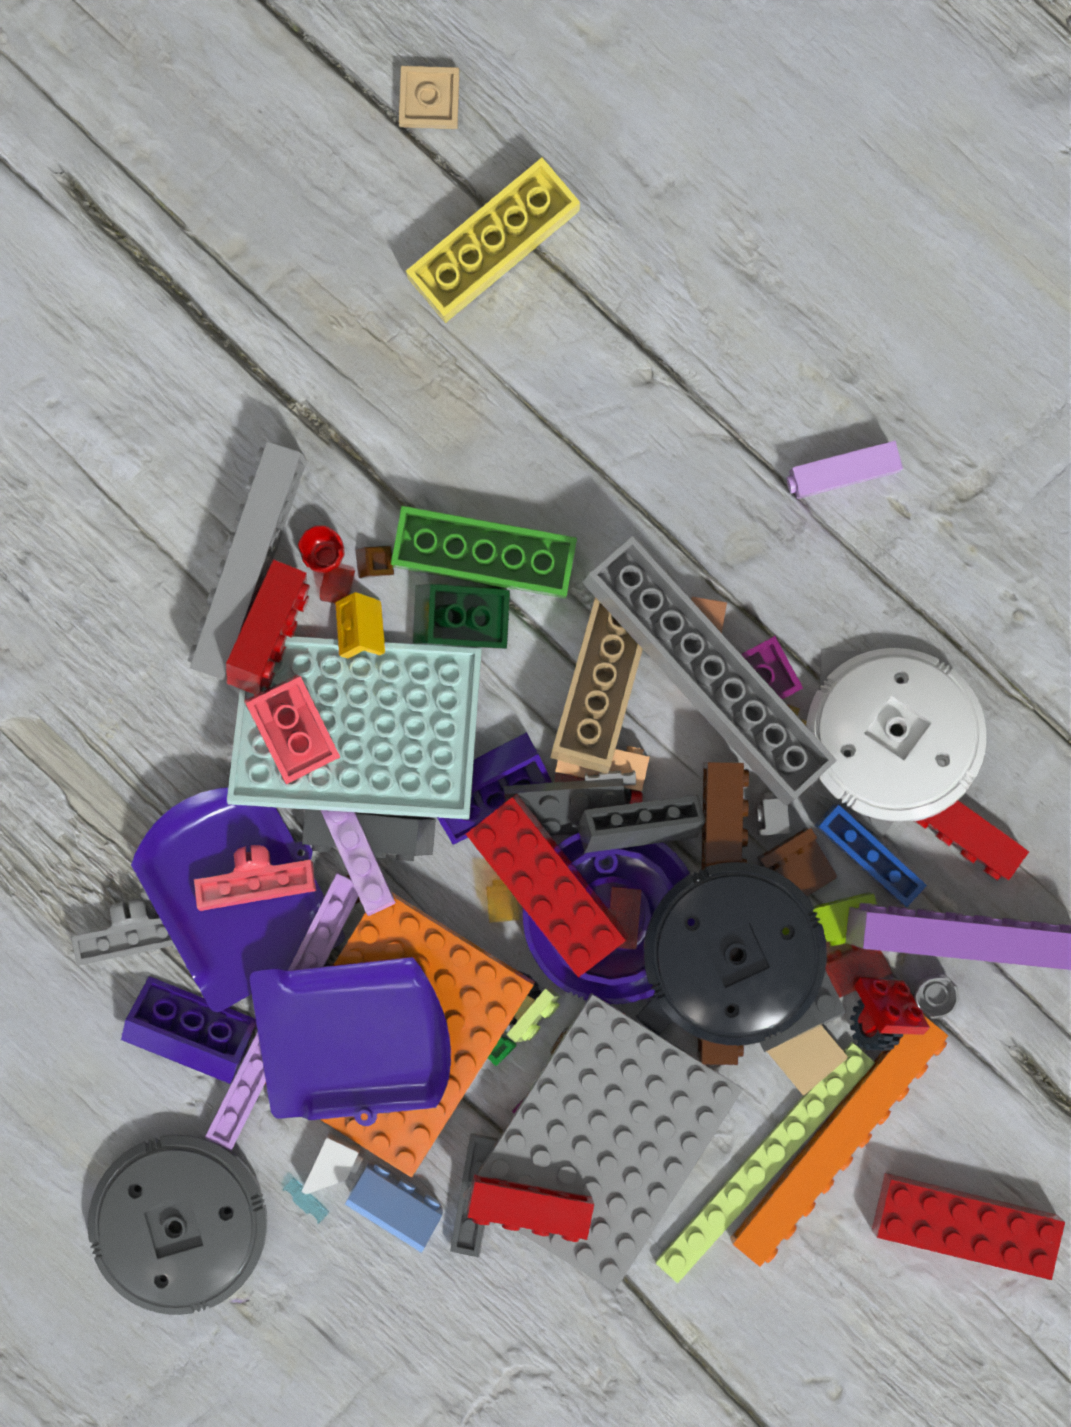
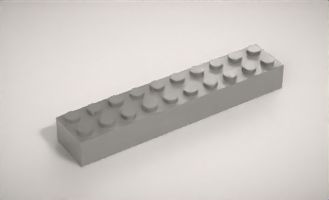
(709, 671)

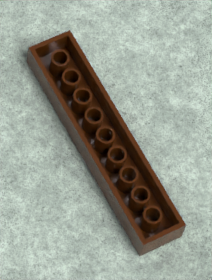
(723, 843)

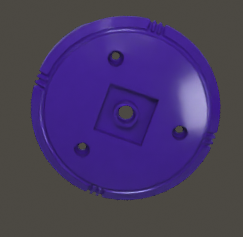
(622, 973)

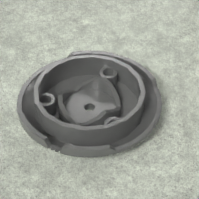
(182, 1182)

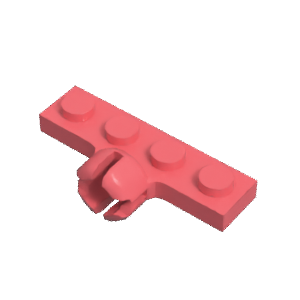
(254, 880)

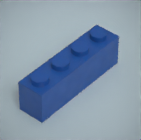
(870, 855)

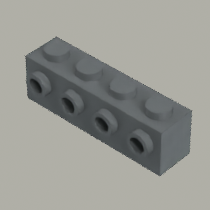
(641, 823)

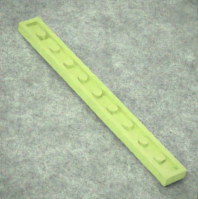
(762, 1165)

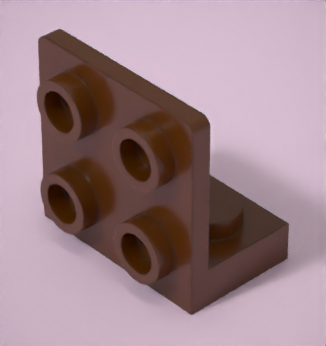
(800, 861)

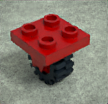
(885, 1013)

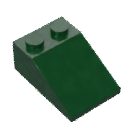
(461, 616)

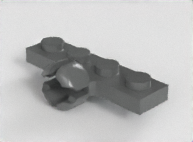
(468, 1235)

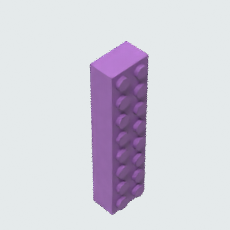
(959, 936)

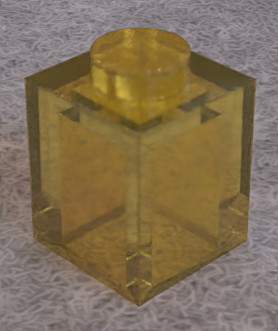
(501, 902)

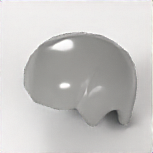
(936, 995)

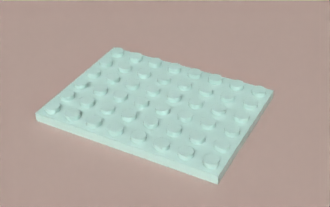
(395, 720)

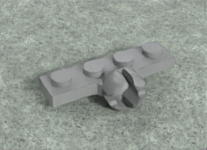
(123, 937)

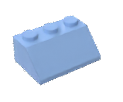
(395, 1206)

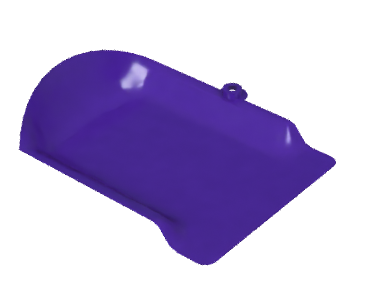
(230, 941)
(351, 1040)

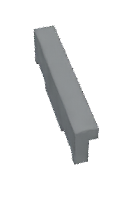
(628, 778)

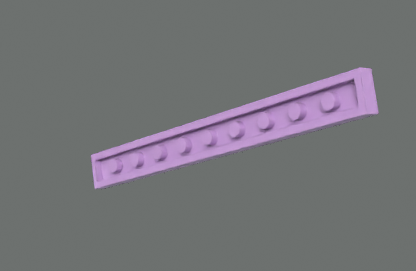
(310, 955)

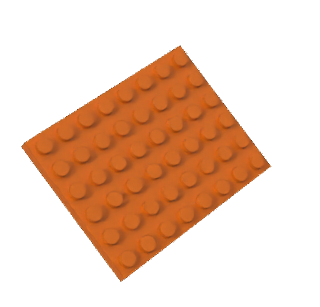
(477, 1002)

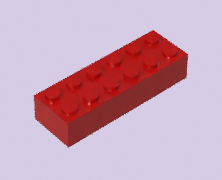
(547, 885)
(968, 1226)

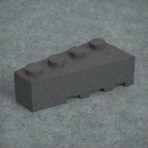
(385, 834)

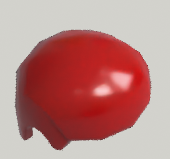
(321, 549)

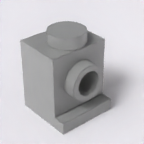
(772, 815)

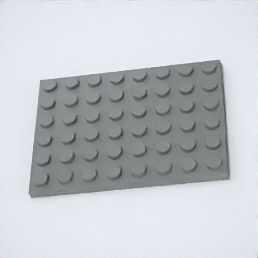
(616, 1122)

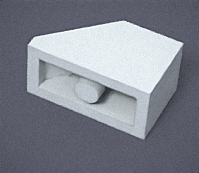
(333, 1164)

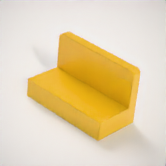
(359, 625)

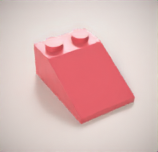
(292, 728)

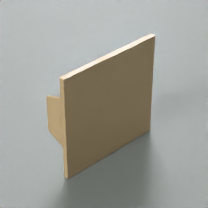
(808, 1058)

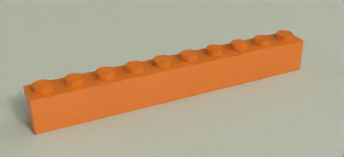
(835, 1143)

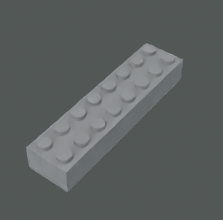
(249, 555)

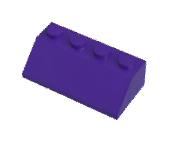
(506, 765)
(187, 1030)

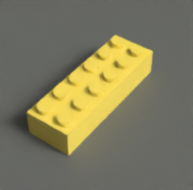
(493, 240)

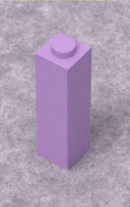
(844, 470)

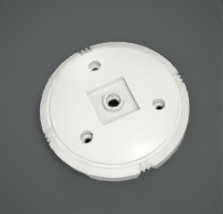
(888, 773)

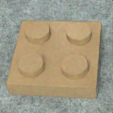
(429, 97)

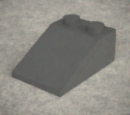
(823, 1010)

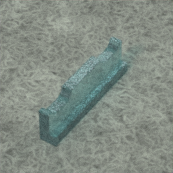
(306, 1202)

